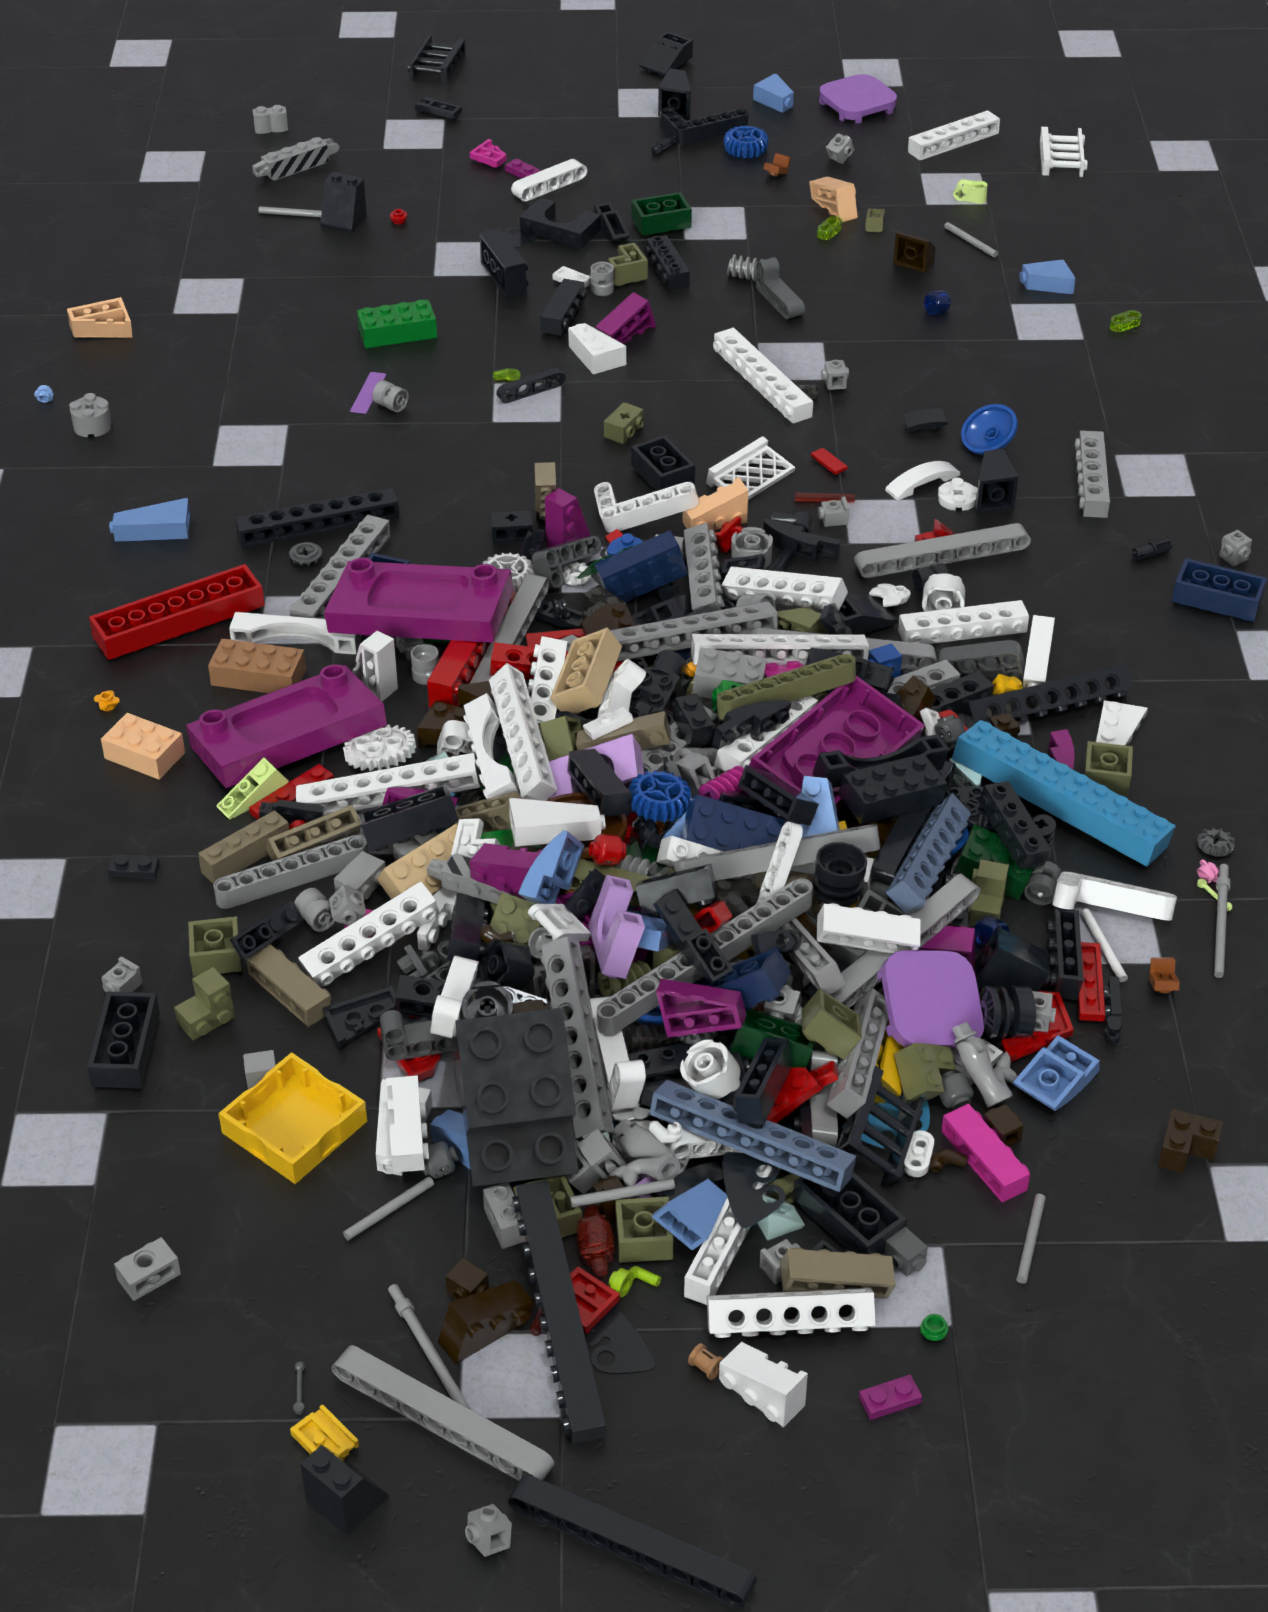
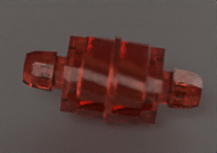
(596, 1240)

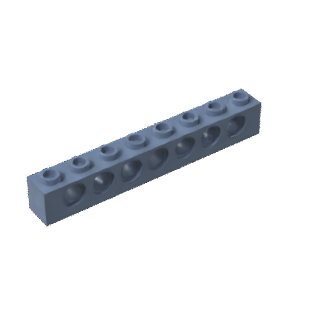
(929, 854)
(762, 1141)

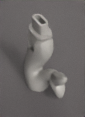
(978, 1064)
(652, 1155)

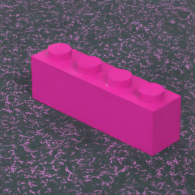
(986, 1152)

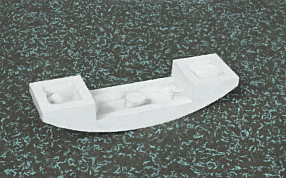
(919, 475)

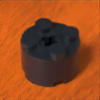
(507, 964)
(486, 994)

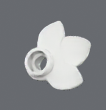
(891, 594)
(630, 1113)

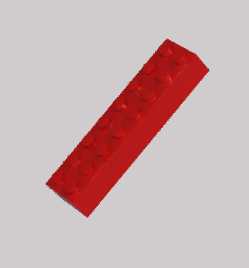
(176, 611)
(456, 668)

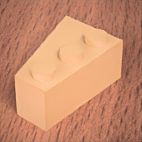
(835, 196)
(100, 319)
(719, 507)

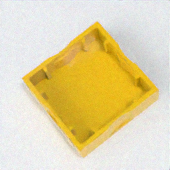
(293, 1118)

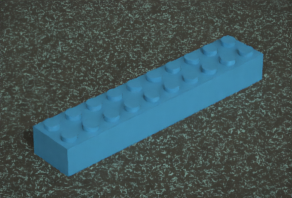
(1064, 792)

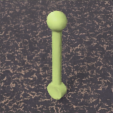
(1202, 883)

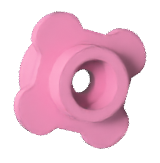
(1207, 871)

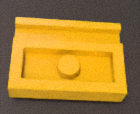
(324, 1430)

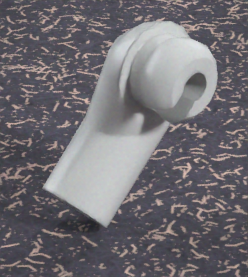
(667, 1135)

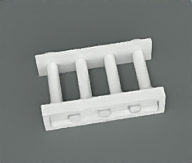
(1048, 155)

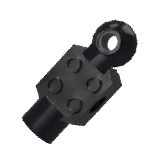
(659, 686)

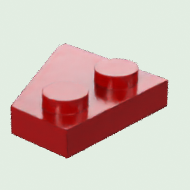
(592, 1298)

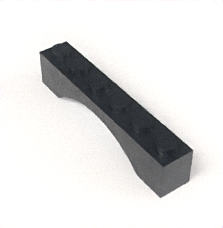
(835, 763)

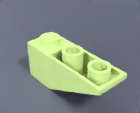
(252, 788)

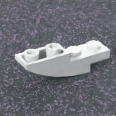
(430, 930)

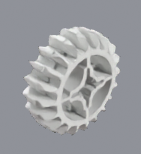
(519, 566)

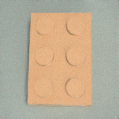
(143, 745)

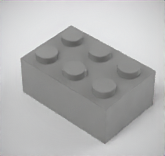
(722, 665)

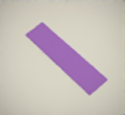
(365, 397)

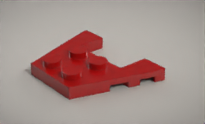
(1062, 1026)

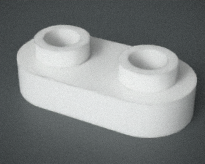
(919, 1158)

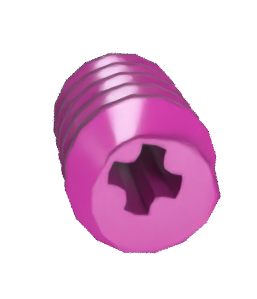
(725, 782)

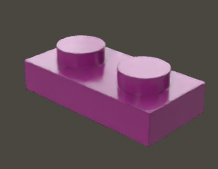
(520, 168)
(890, 1397)

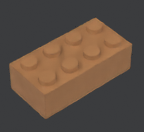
(255, 666)

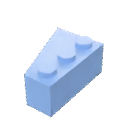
(826, 814)

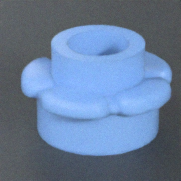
(44, 394)

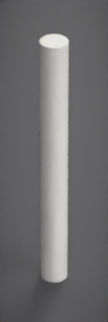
(1104, 945)

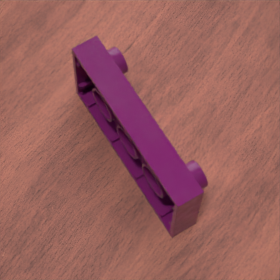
(420, 600)
(848, 720)
(286, 724)

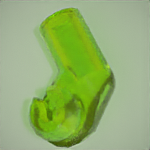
(507, 374)

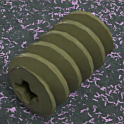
(610, 986)

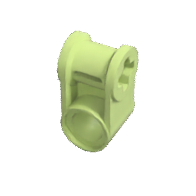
(972, 191)

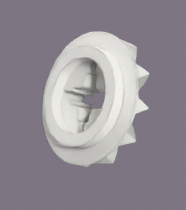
(577, 569)

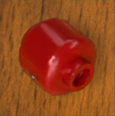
(607, 850)

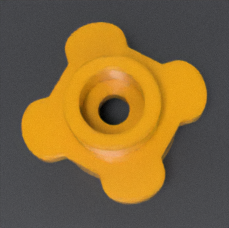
(107, 700)

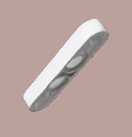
(781, 860)

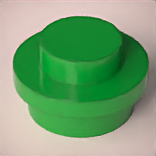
(934, 1327)

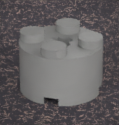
(90, 415)
(752, 542)

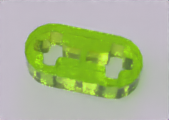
(829, 228)
(1125, 320)

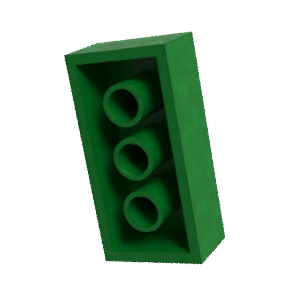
(396, 323)

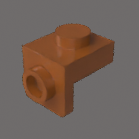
(779, 166)
(1163, 975)

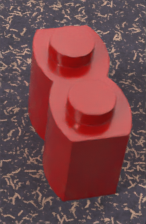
(713, 916)

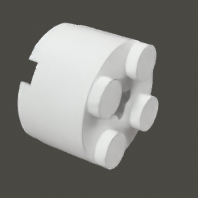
(943, 592)
(711, 1069)

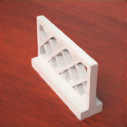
(740, 462)

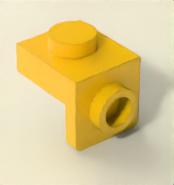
(1006, 684)

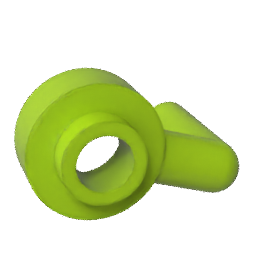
(622, 1279)

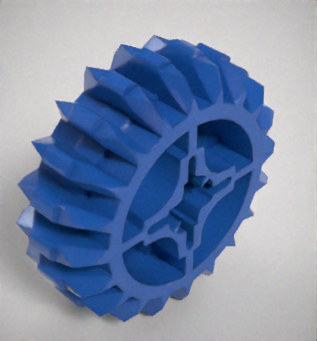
(746, 142)
(659, 796)

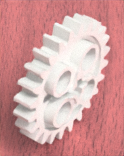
(380, 748)

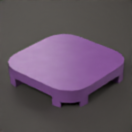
(857, 97)
(929, 996)

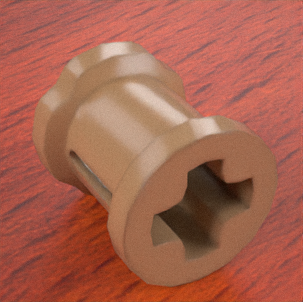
(705, 1361)

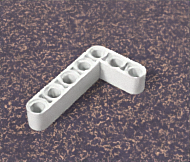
(643, 508)
(1113, 895)
(622, 1077)

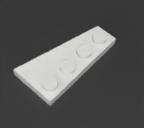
(1119, 722)

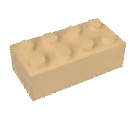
(586, 672)
(413, 866)

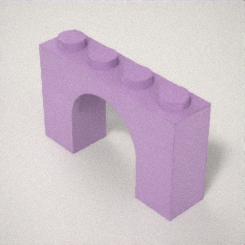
(621, 754)
(615, 930)

